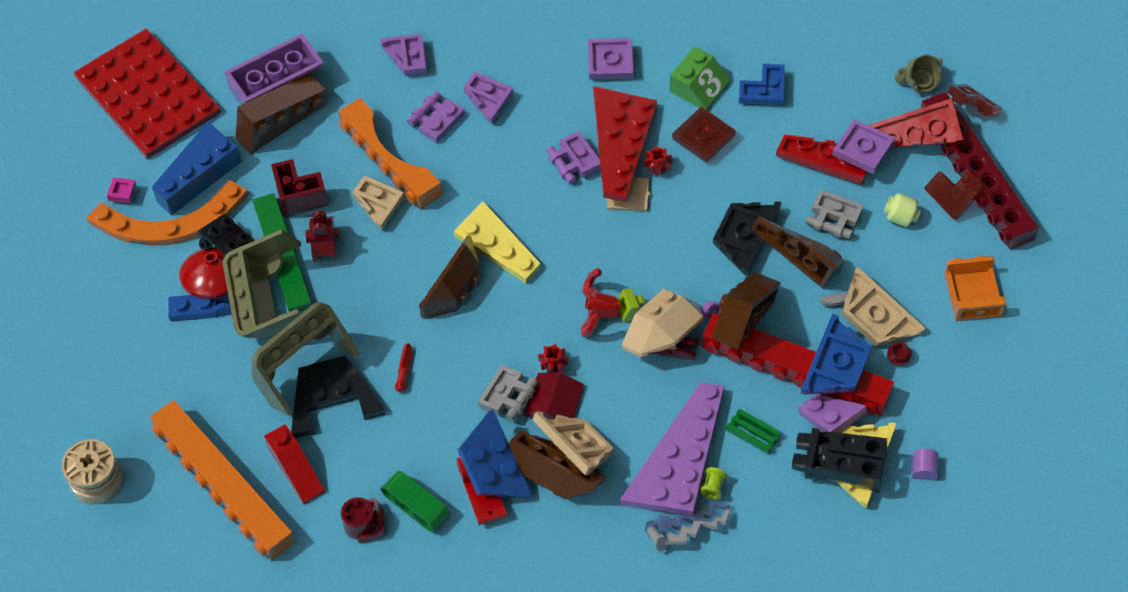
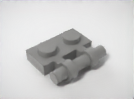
(835, 208)
(501, 389)

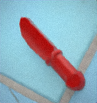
(404, 366)

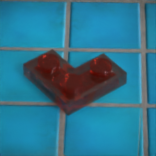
(965, 94)
(958, 197)

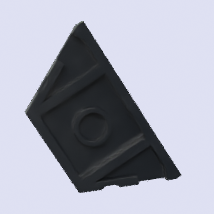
(735, 235)

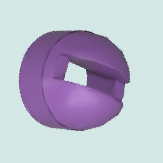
(714, 306)

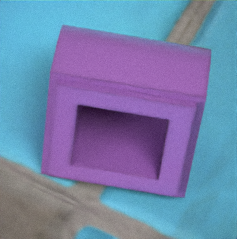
(925, 464)

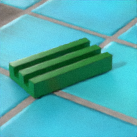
(760, 426)

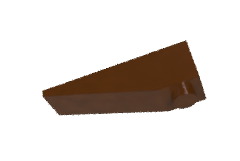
(808, 255)

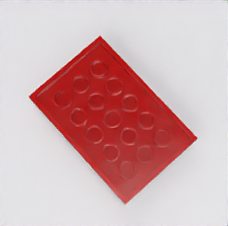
(147, 93)

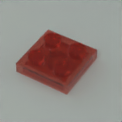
(703, 134)

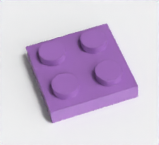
(610, 58)
(863, 146)

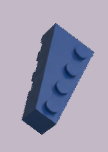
(196, 168)

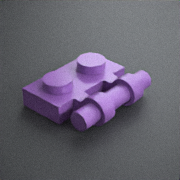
(440, 121)
(580, 154)

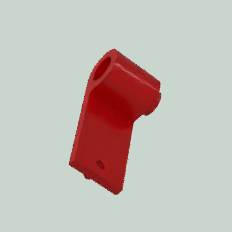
(484, 507)

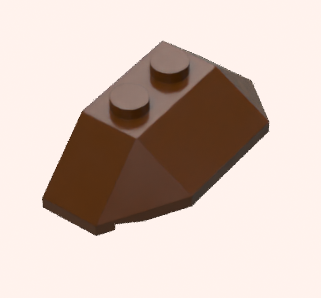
(454, 282)
(551, 468)

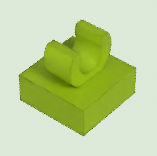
(629, 304)

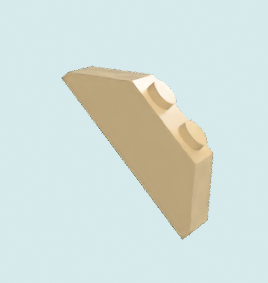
(661, 323)

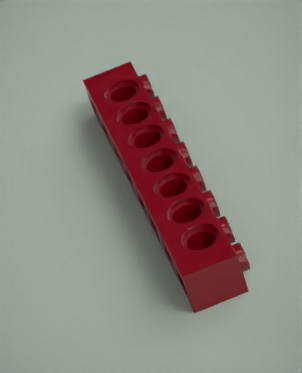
(974, 157)

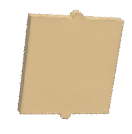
(636, 199)

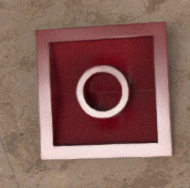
(555, 396)

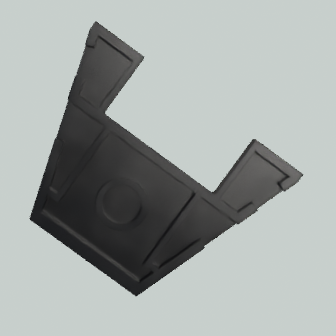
(328, 385)

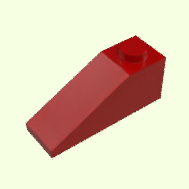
(293, 463)

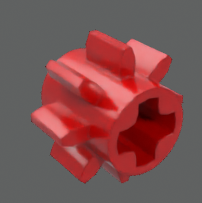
(658, 161)
(553, 359)

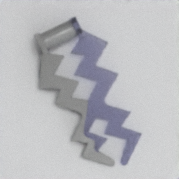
(697, 520)

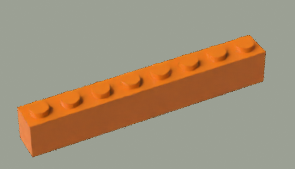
(222, 480)

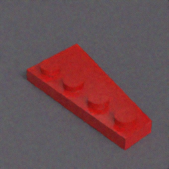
(819, 157)

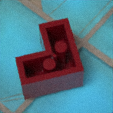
(297, 192)

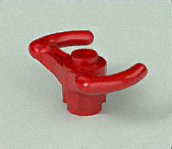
(598, 304)

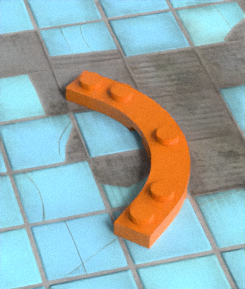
(169, 231)

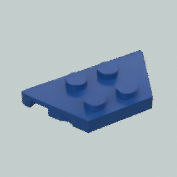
(837, 360)
(492, 462)

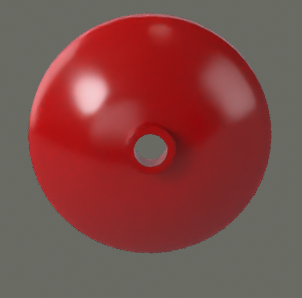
(204, 274)

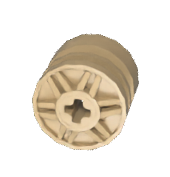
(92, 471)

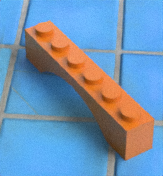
(415, 181)

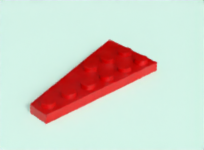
(621, 136)

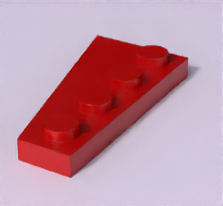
(924, 126)

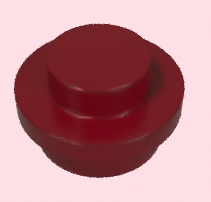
(899, 353)

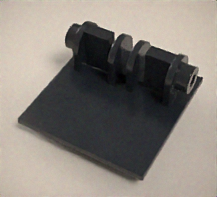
(224, 235)

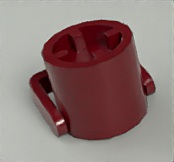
(360, 519)

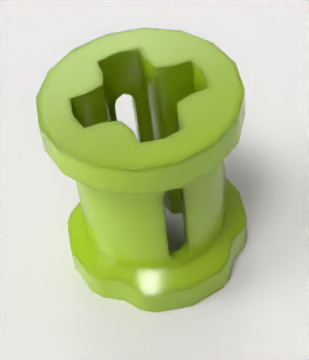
(713, 483)

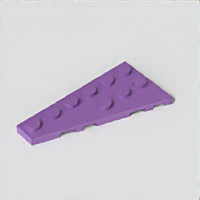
(677, 465)

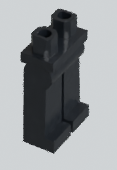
(841, 457)

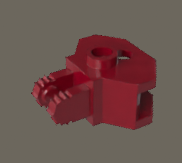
(322, 236)

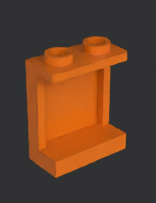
(973, 288)

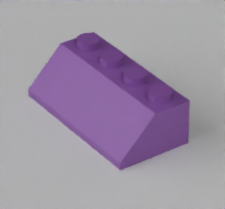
(272, 69)

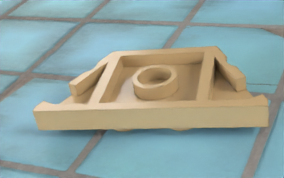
(877, 313)
(576, 440)

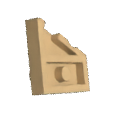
(377, 200)

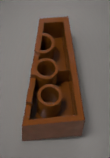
(277, 111)

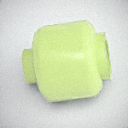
(902, 210)

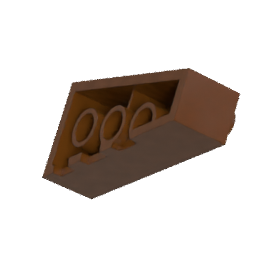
(744, 308)

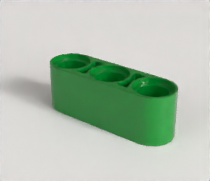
(415, 501)

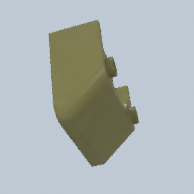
(249, 287)
(312, 324)

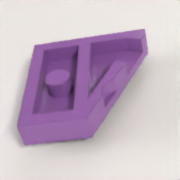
(487, 95)
(831, 413)

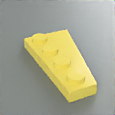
(497, 243)

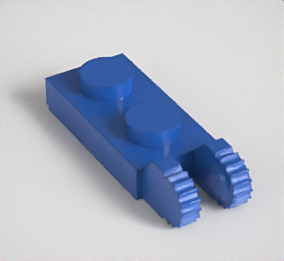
(191, 307)

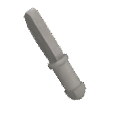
(835, 299)

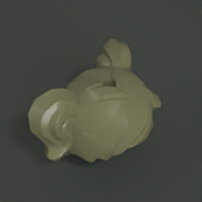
(924, 69)

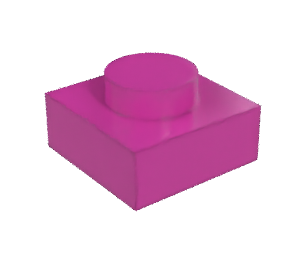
(121, 190)

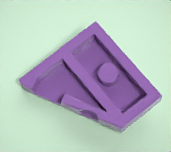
(406, 53)

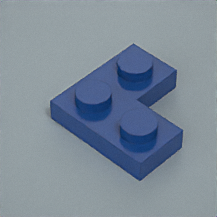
(768, 91)

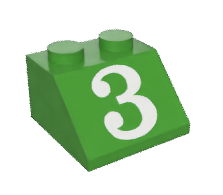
(699, 79)

